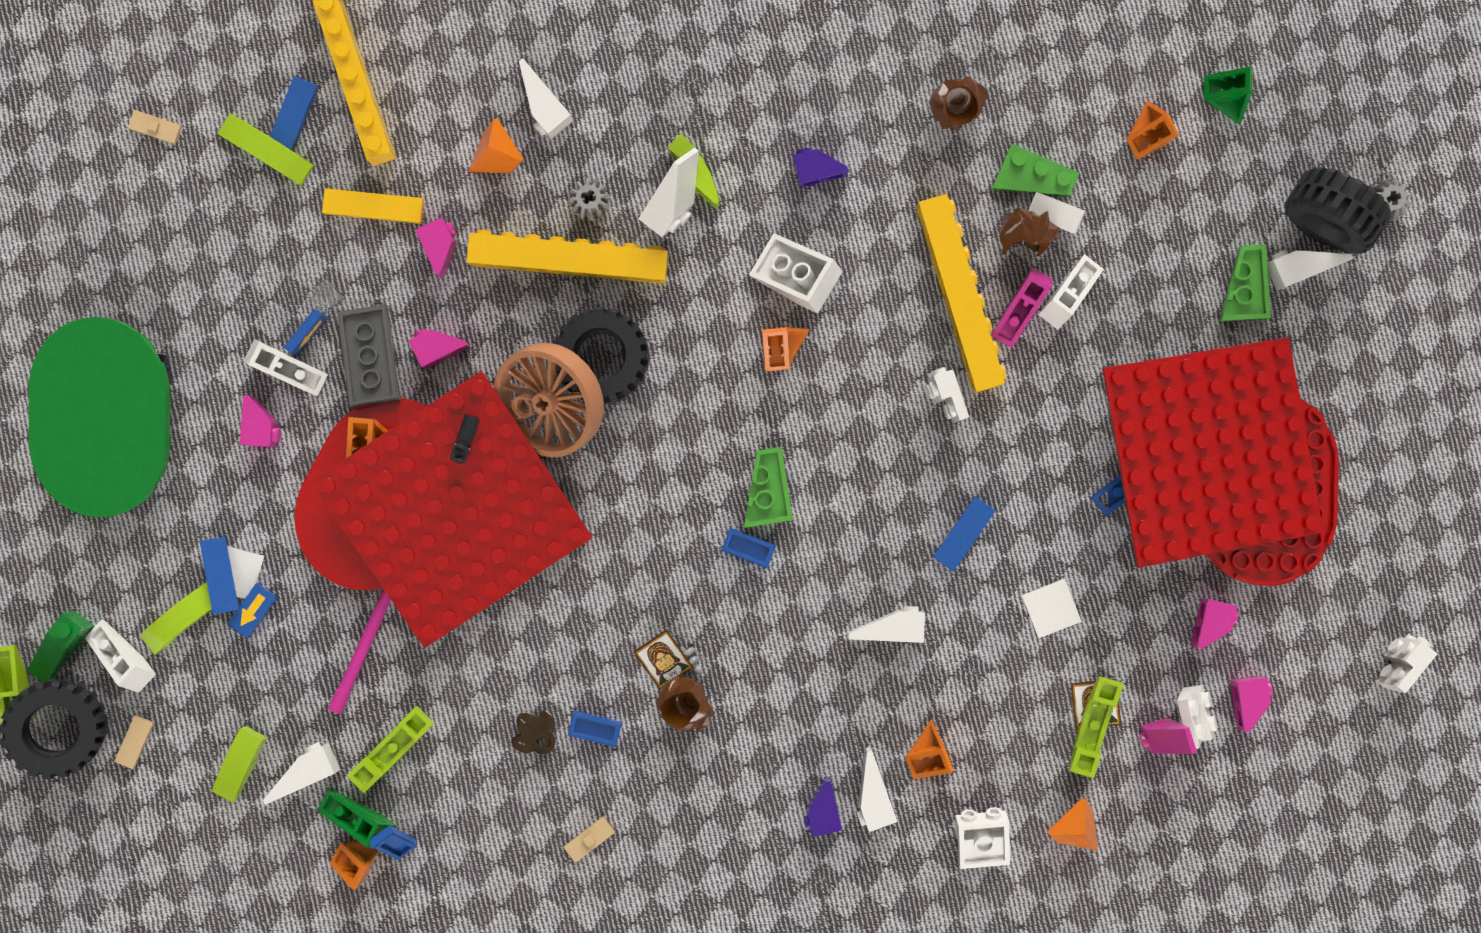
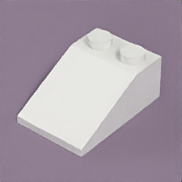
(673, 197)
(796, 272)

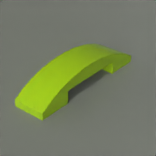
(265, 149)
(177, 619)
(1094, 725)
(390, 749)

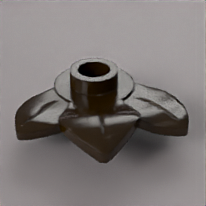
(532, 730)

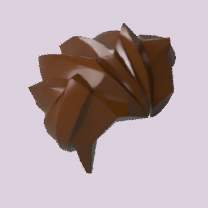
(957, 102)
(1028, 230)
(684, 705)

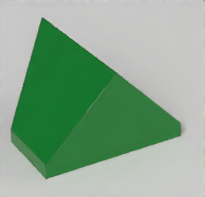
(1229, 91)

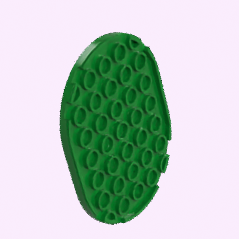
(99, 417)

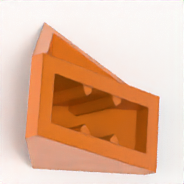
(1151, 131)
(496, 151)
(781, 346)
(362, 432)
(928, 755)
(1076, 827)
(353, 862)

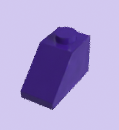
(816, 167)
(822, 811)

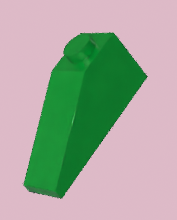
(59, 645)
(353, 816)

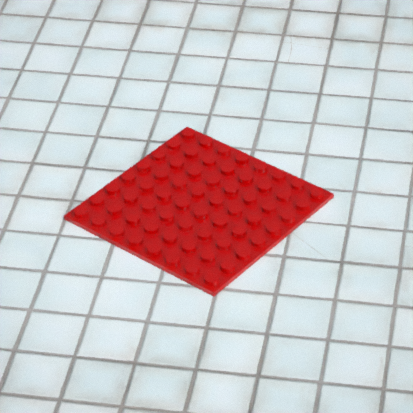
(1212, 451)
(449, 532)

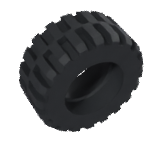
(1338, 210)
(628, 334)
(39, 760)

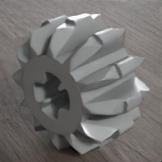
(586, 191)
(1397, 195)

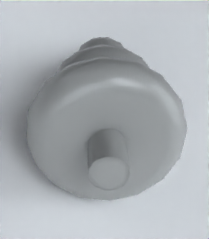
(697, 669)

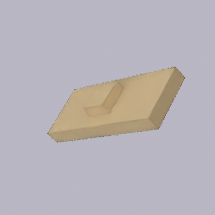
(154, 127)
(134, 742)
(589, 839)

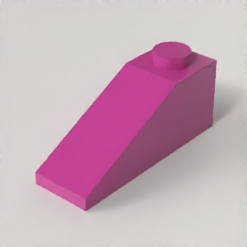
(1022, 307)
(1167, 737)

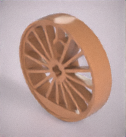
(548, 401)

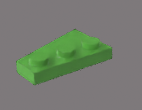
(1032, 173)
(1248, 287)
(769, 490)

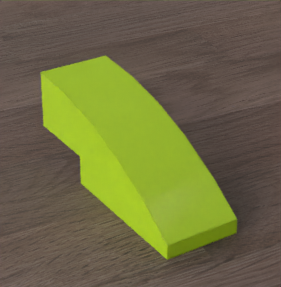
(704, 182)
(12, 676)
(239, 763)

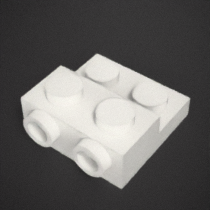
(945, 387)
(1408, 660)
(1195, 713)
(983, 838)

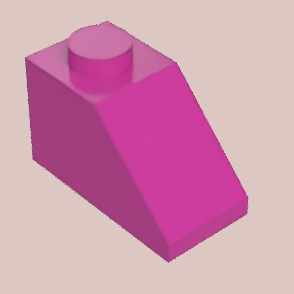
(438, 244)
(435, 347)
(258, 425)
(1212, 622)
(1250, 700)

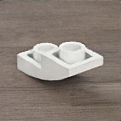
(1060, 213)

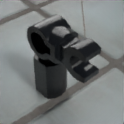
(466, 434)

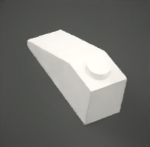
(545, 108)
(1298, 265)
(1071, 292)
(285, 367)
(897, 626)
(119, 657)
(307, 769)
(873, 798)

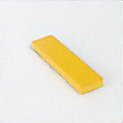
(373, 206)

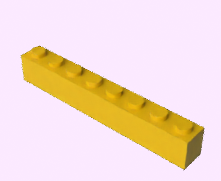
(355, 81)
(567, 258)
(960, 293)

